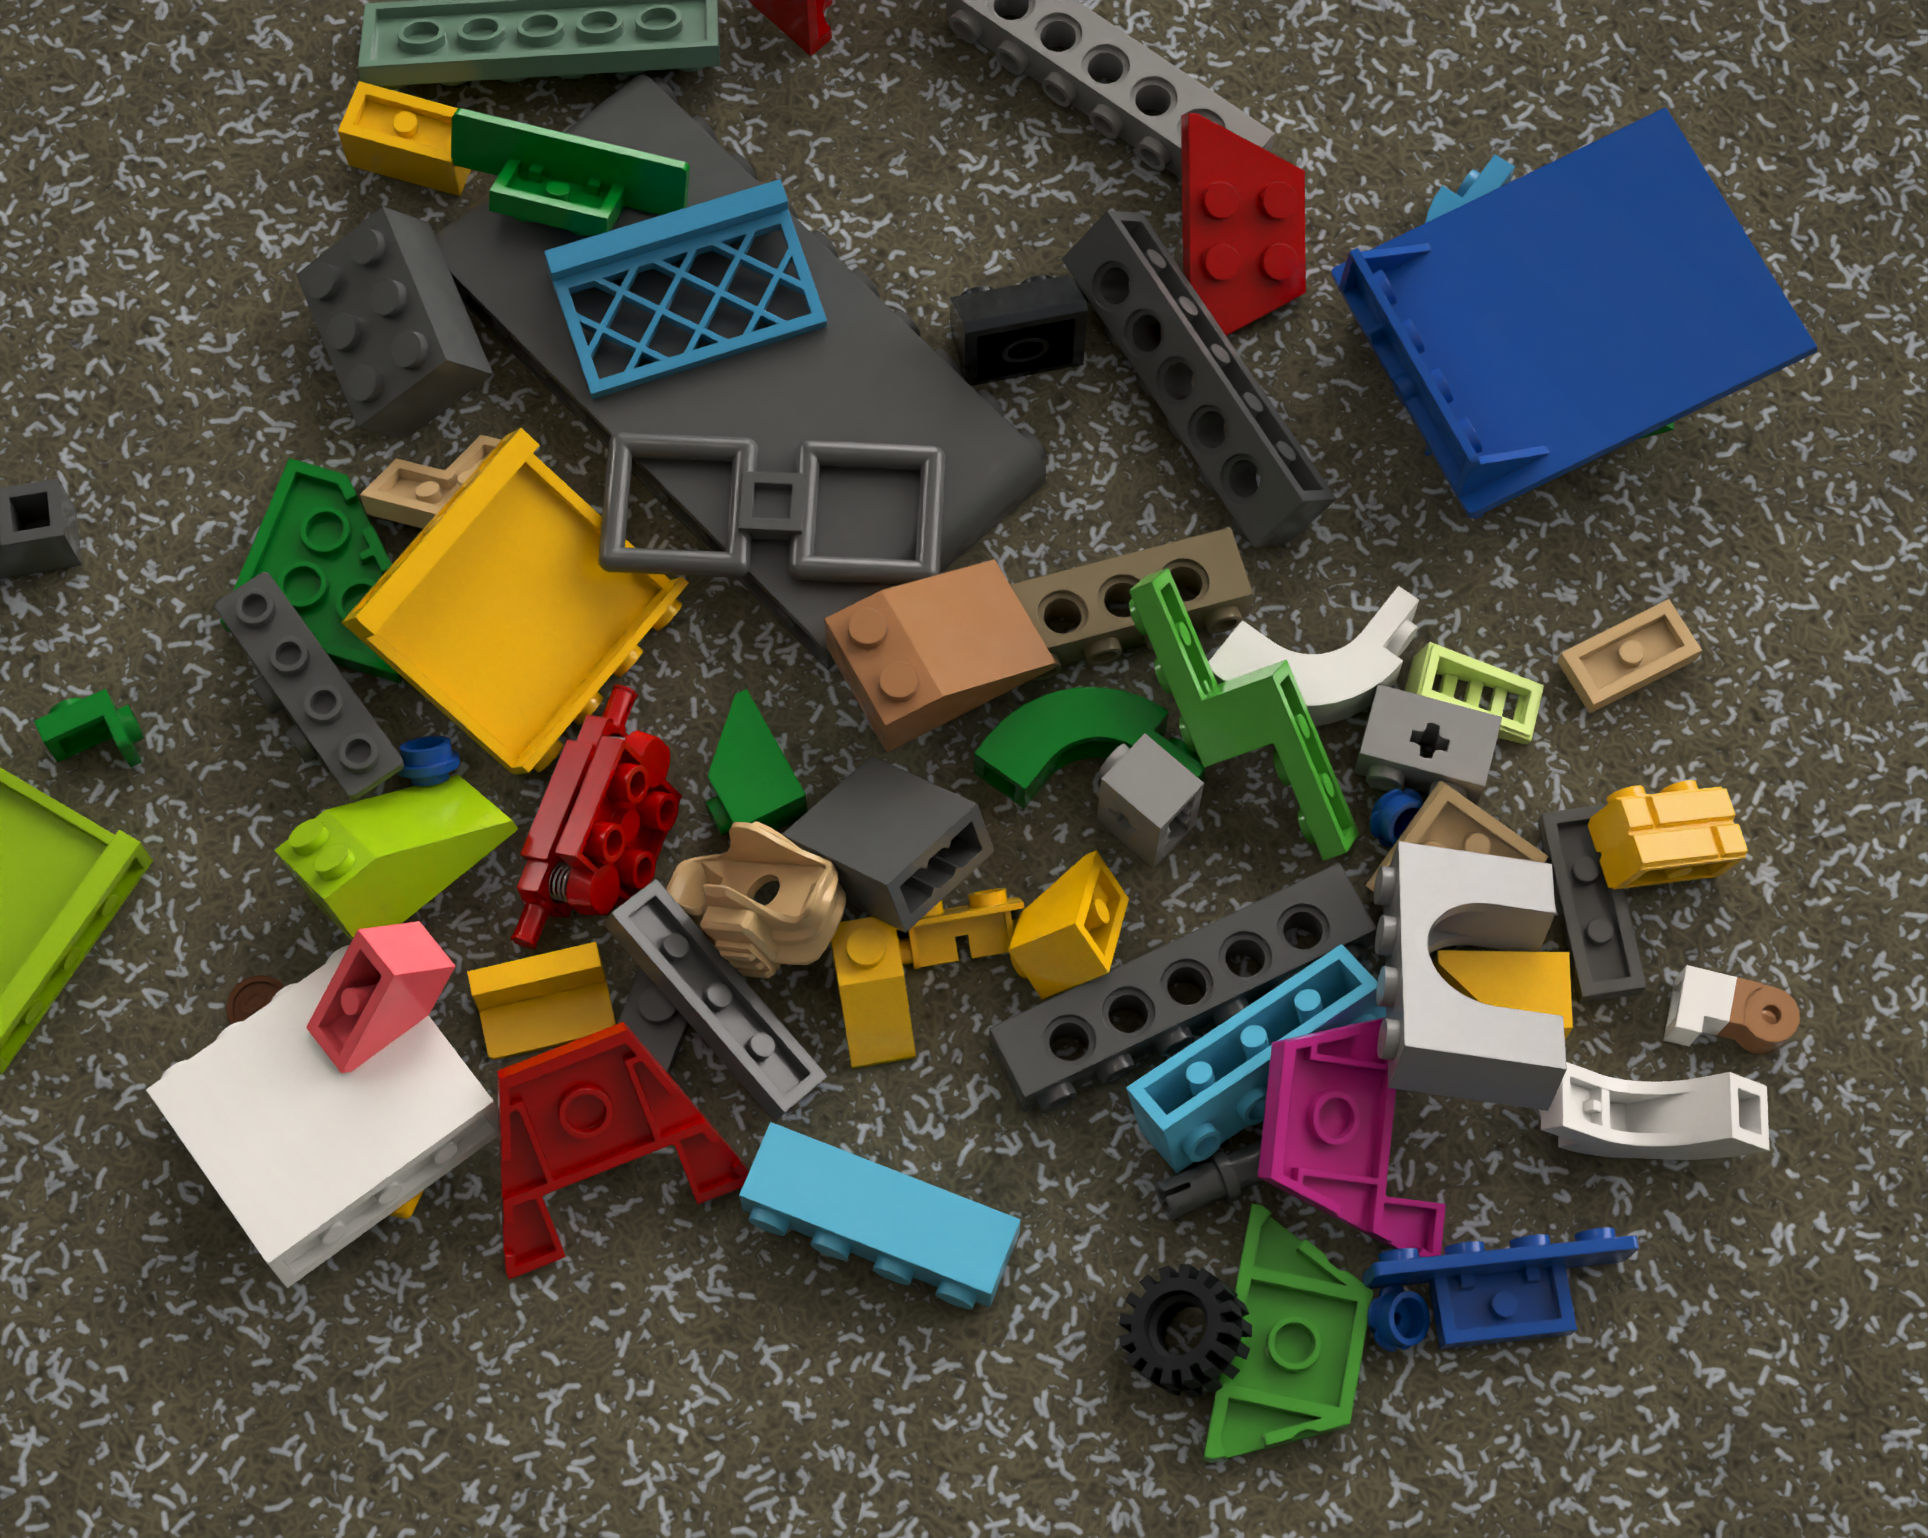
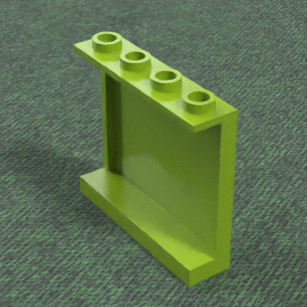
(56, 899)

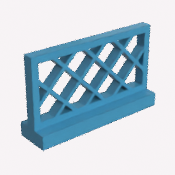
(668, 240)

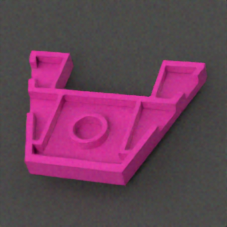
(1333, 1133)

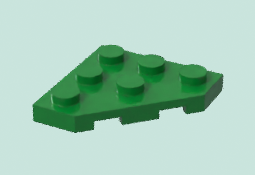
(321, 558)

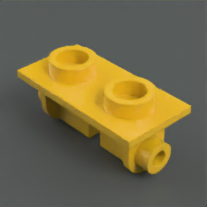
(984, 921)

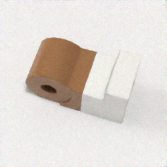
(1732, 1008)

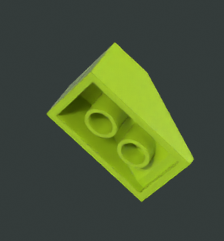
(392, 851)

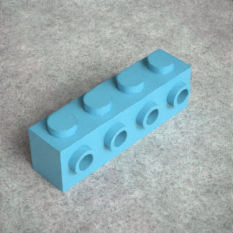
(1222, 1077)
(880, 1216)

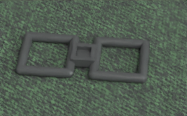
(771, 508)

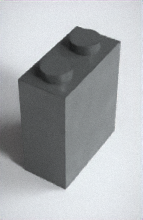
(894, 841)

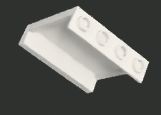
(318, 1151)

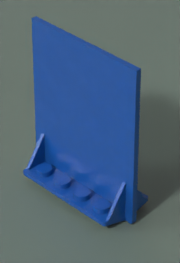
(1570, 312)

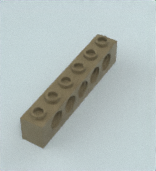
(1203, 563)

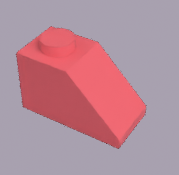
(379, 992)

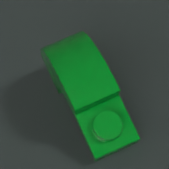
(1068, 728)

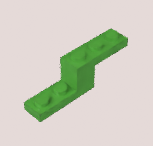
(1243, 714)

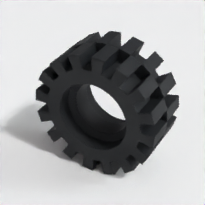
(1159, 1306)

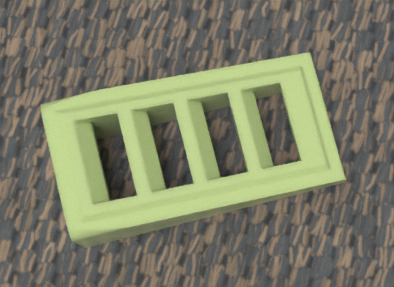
(1456, 666)

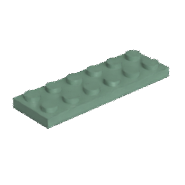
(533, 38)

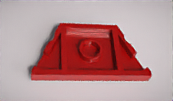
(1240, 224)

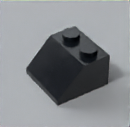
(1019, 329)

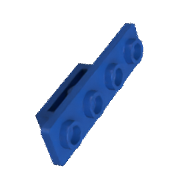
(1501, 1292)

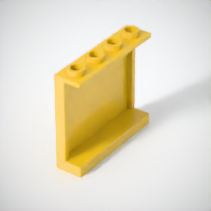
(509, 611)

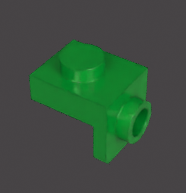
(86, 722)

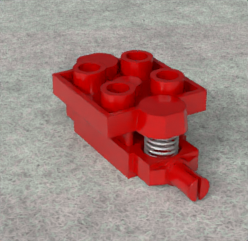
(597, 822)

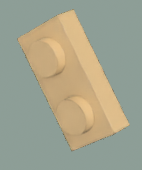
(1629, 656)

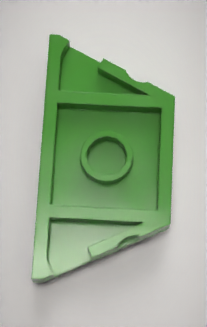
(1302, 1346)

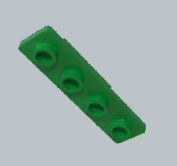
(564, 176)

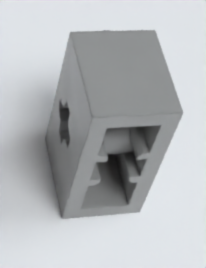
(1459, 739)
(1147, 799)

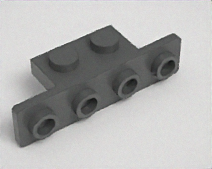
(308, 688)

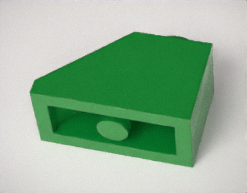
(751, 774)

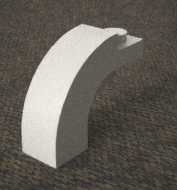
(1332, 682)
(1658, 1120)

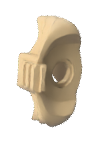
(753, 937)

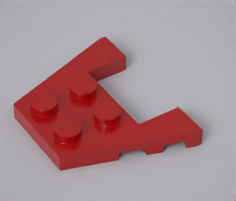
(585, 1114)

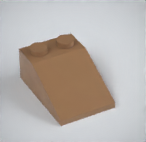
(935, 650)

